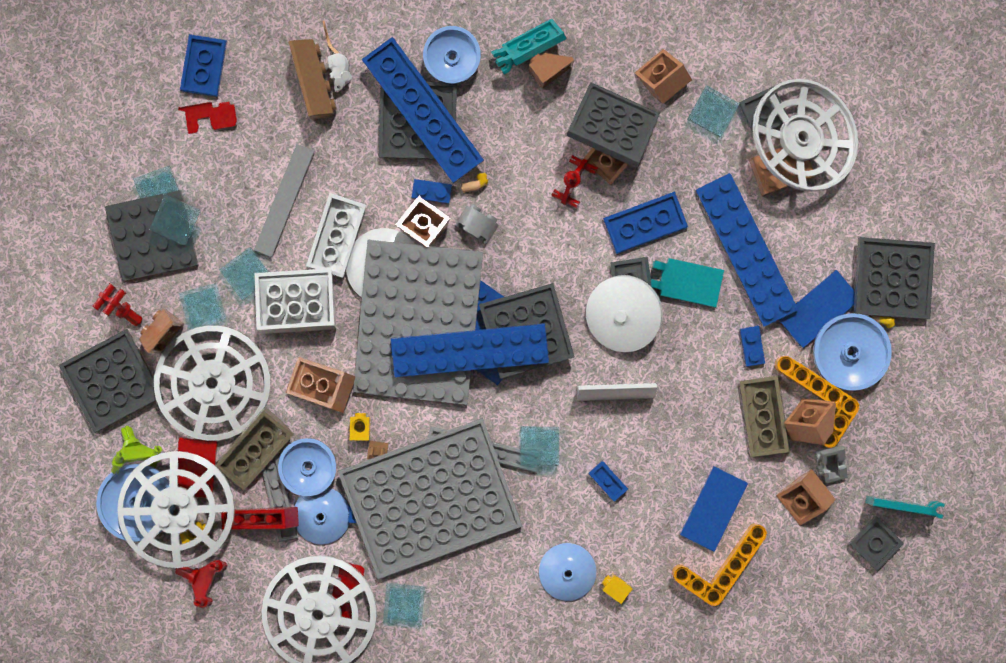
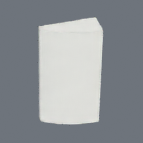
(336, 234)
(616, 391)

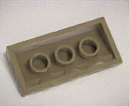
(764, 416)
(254, 448)

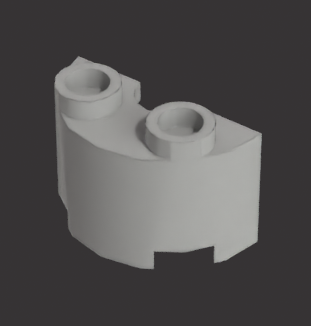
(477, 224)
(832, 464)

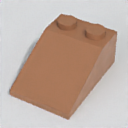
(767, 181)
(160, 332)
(320, 384)

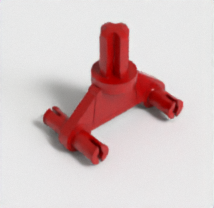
(572, 180)
(123, 310)
(201, 580)

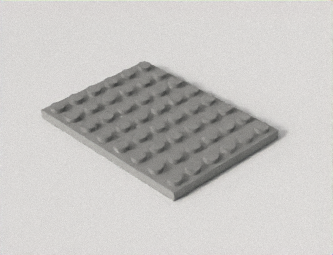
(414, 294)
(430, 498)

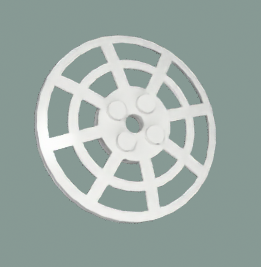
(810, 130)
(201, 373)
(188, 509)
(320, 601)

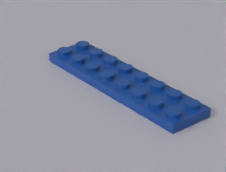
(422, 110)
(746, 249)
(469, 350)

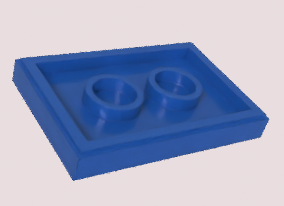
(203, 65)

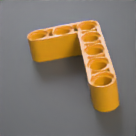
(823, 394)
(725, 569)

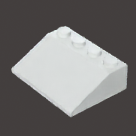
(295, 301)

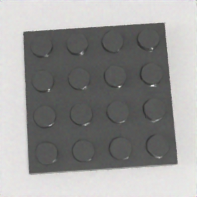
(613, 124)
(395, 133)
(140, 249)
(894, 278)
(529, 308)
(110, 380)

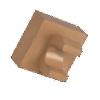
(377, 448)

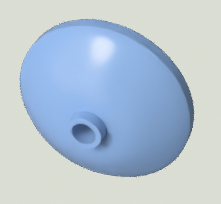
(450, 41)
(293, 470)
(335, 513)
(563, 558)

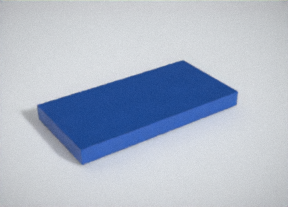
(645, 222)
(819, 306)
(713, 508)

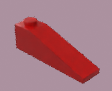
(263, 518)

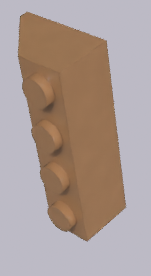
(312, 79)

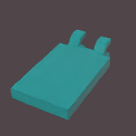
(528, 45)
(688, 282)
(929, 509)

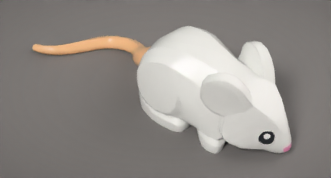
(338, 65)

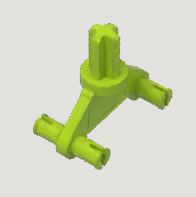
(133, 451)

